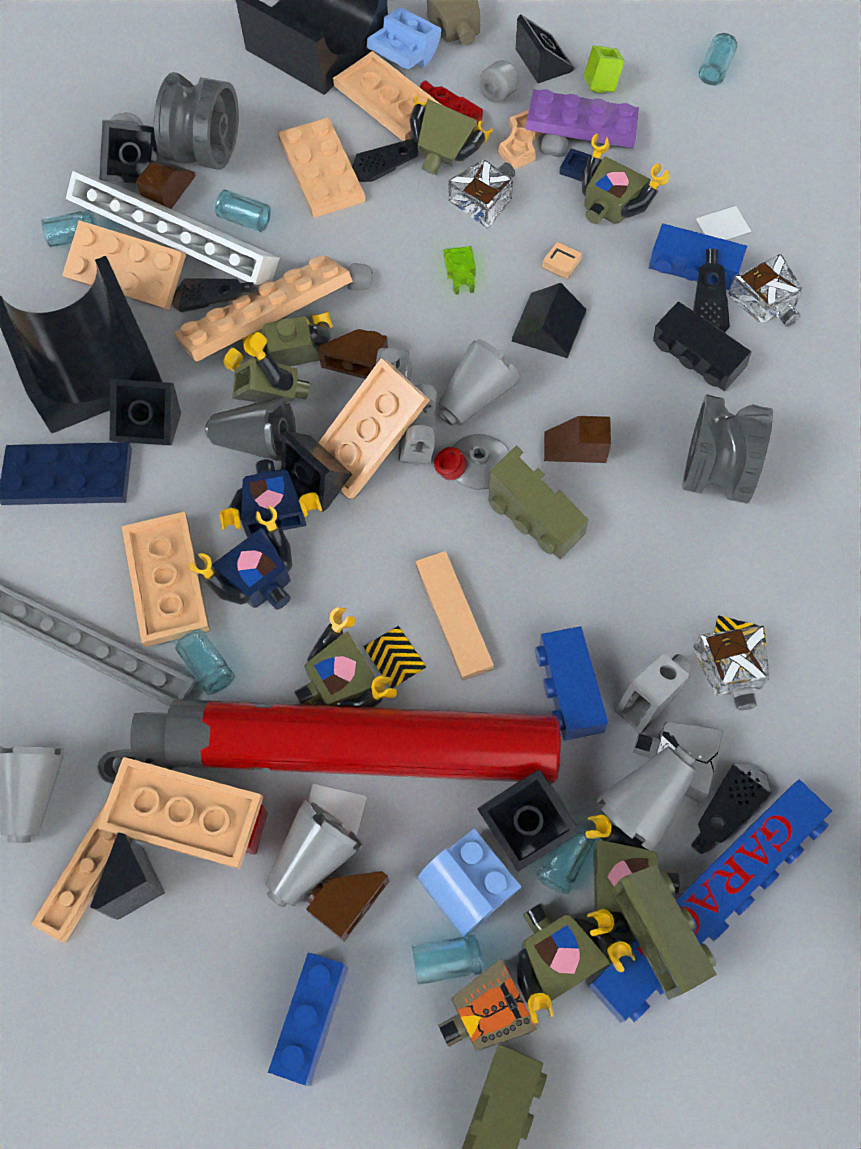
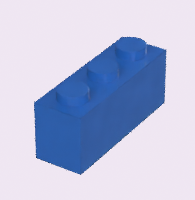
(684, 252)
(571, 683)
(308, 1019)

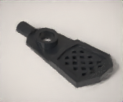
(383, 160)
(201, 292)
(712, 293)
(728, 808)

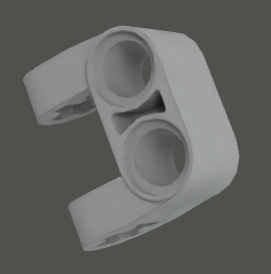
(419, 439)

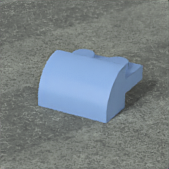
(406, 39)
(468, 882)

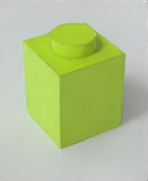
(603, 69)

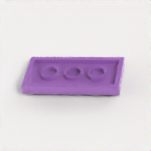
(582, 118)

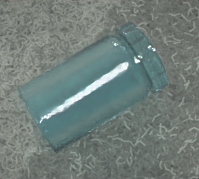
(718, 59)
(242, 210)
(61, 228)
(204, 662)
(565, 862)
(447, 959)

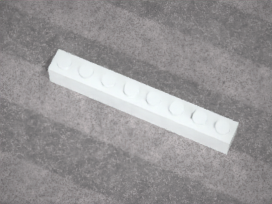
(172, 228)

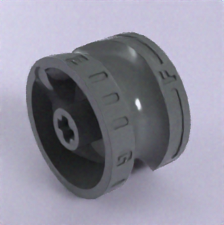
(196, 121)
(728, 449)

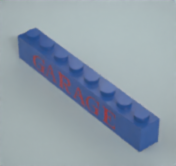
(722, 890)

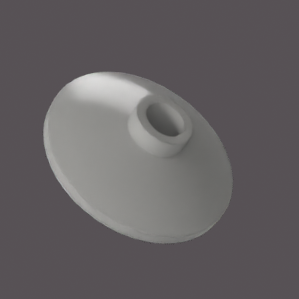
(478, 470)

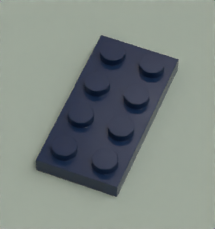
(65, 473)

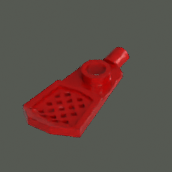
(453, 101)

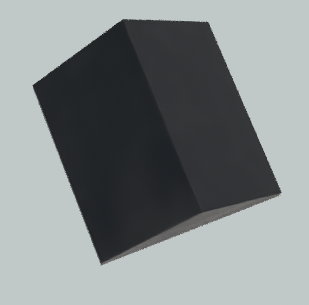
(540, 51)
(126, 150)
(550, 321)
(143, 412)
(313, 466)
(528, 819)
(126, 880)

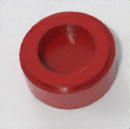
(450, 463)

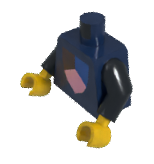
(274, 489)
(253, 569)

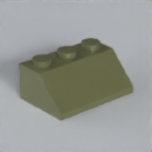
(664, 931)

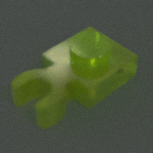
(460, 267)

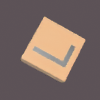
(562, 260)

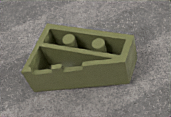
(534, 506)
(505, 1101)

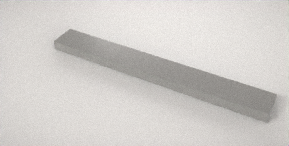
(94, 648)

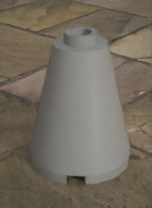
(476, 383)
(26, 789)
(650, 795)
(309, 854)

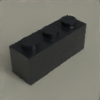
(701, 346)

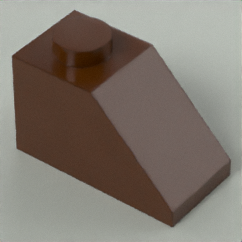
(164, 183)
(352, 353)
(579, 440)
(345, 901)

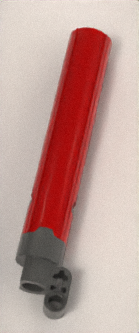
(343, 741)

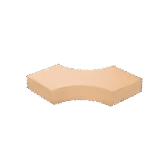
(518, 147)

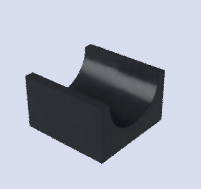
(311, 36)
(76, 350)

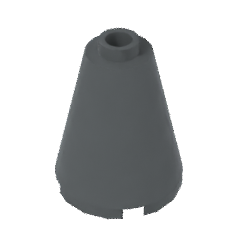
(253, 428)

